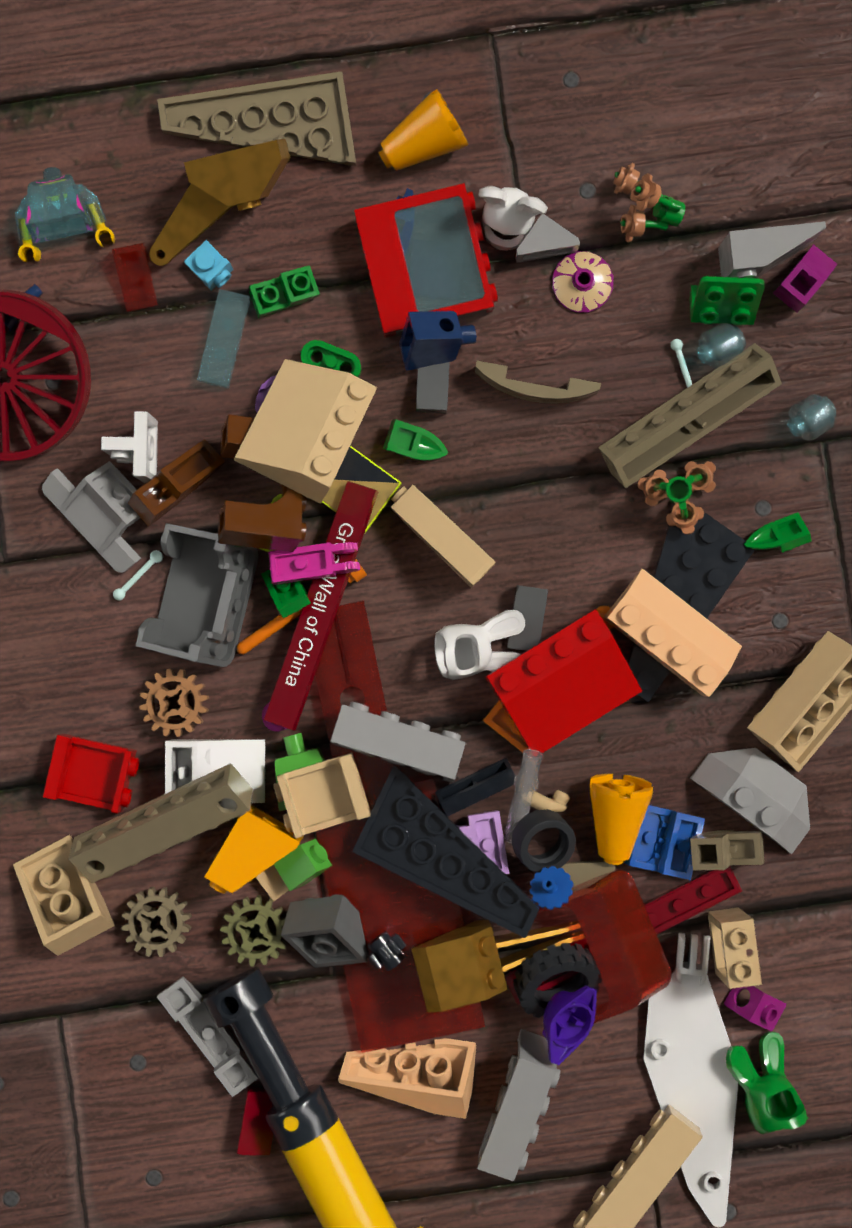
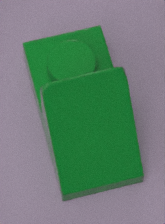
(287, 596)

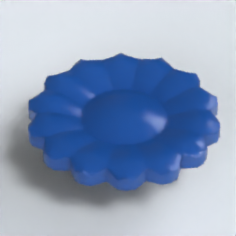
(551, 887)

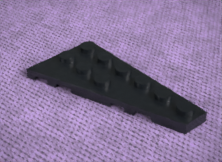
(699, 572)
(429, 849)

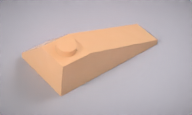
(422, 1076)

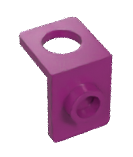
(761, 1009)

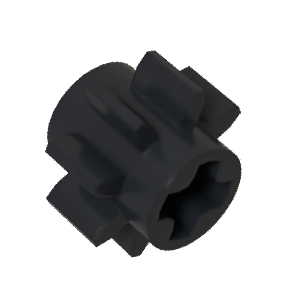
(386, 951)

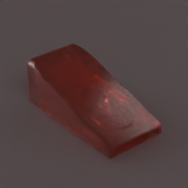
(135, 276)

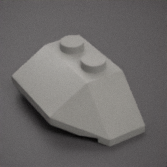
(758, 793)

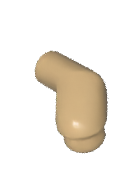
(556, 804)

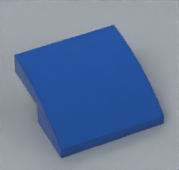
(665, 842)

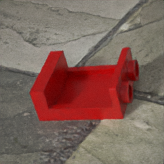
(91, 773)

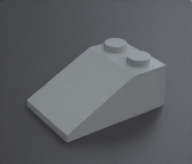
(759, 250)

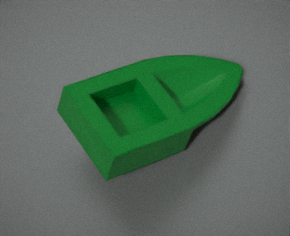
(413, 442)
(782, 533)

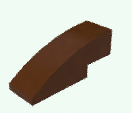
(175, 482)

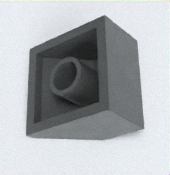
(326, 931)

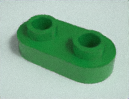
(332, 356)

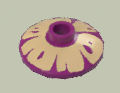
(577, 296)

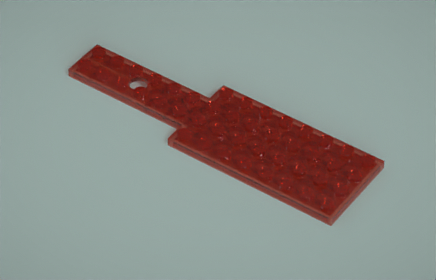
(385, 1004)

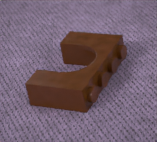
(253, 525)

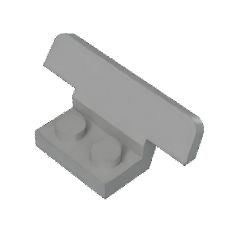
(98, 511)

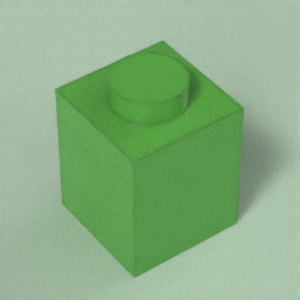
(303, 864)

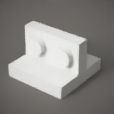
(139, 450)

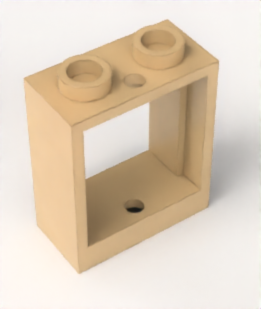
(731, 936)

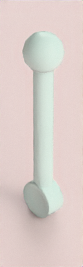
(677, 345)
(155, 557)

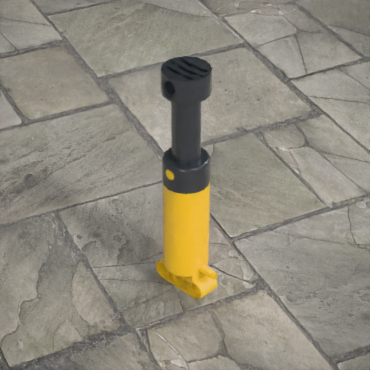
(300, 1114)

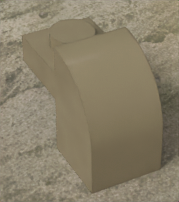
(725, 847)

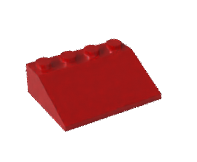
(564, 682)

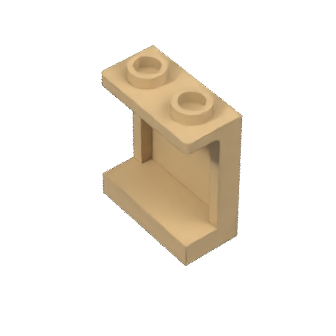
(322, 795)

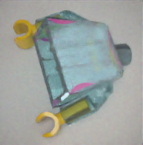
(57, 210)

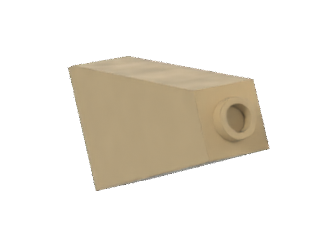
(441, 535)

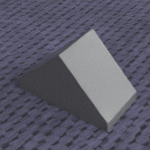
(546, 240)

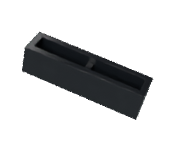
(476, 787)

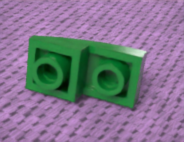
(283, 292)

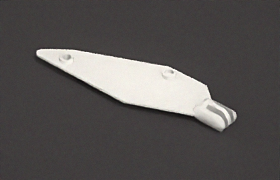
(689, 1072)

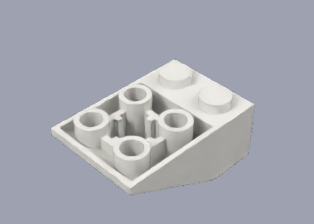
(194, 758)

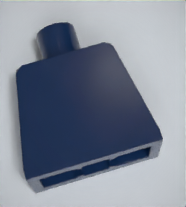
(433, 338)

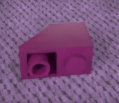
(805, 279)

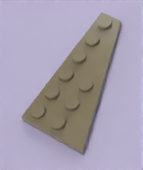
(302, 110)

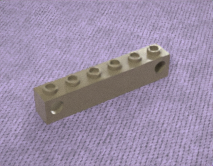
(690, 415)
(161, 823)

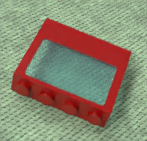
(425, 256)

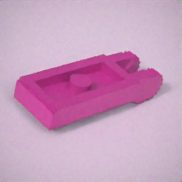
(311, 562)

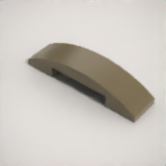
(496, 376)

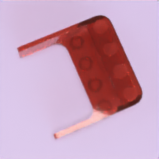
(620, 941)

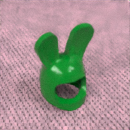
(771, 1098)

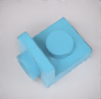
(209, 266)

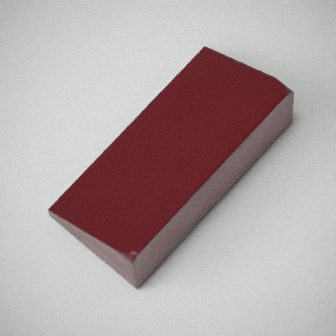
(255, 1132)

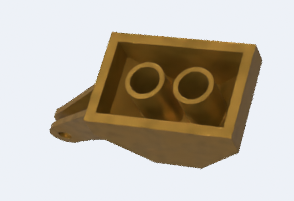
(216, 186)
(466, 965)

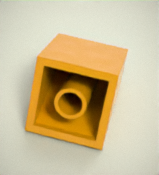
(249, 850)

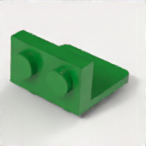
(726, 300)

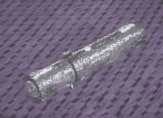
(526, 783)

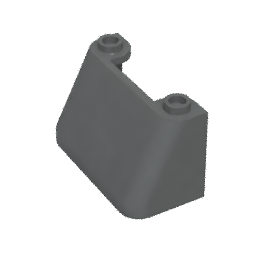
(201, 598)

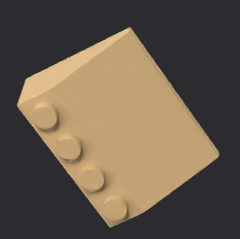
(306, 427)

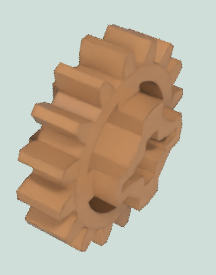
(162, 694)

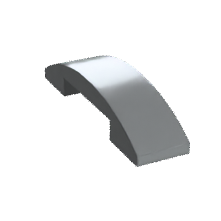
(217, 1044)

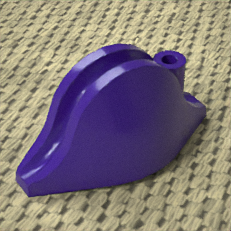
(568, 1021)

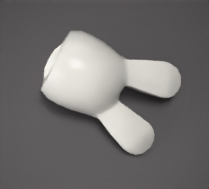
(509, 213)
(467, 650)

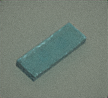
(224, 338)

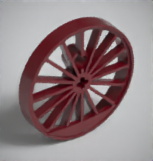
(45, 316)

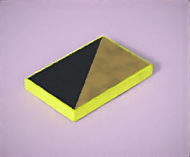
(364, 472)

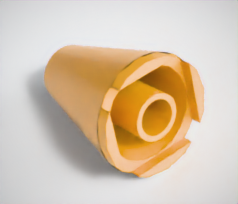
(423, 135)
(618, 814)

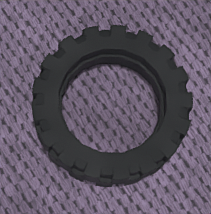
(549, 963)

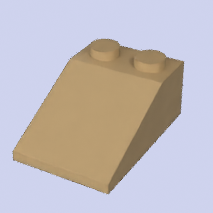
(61, 898)

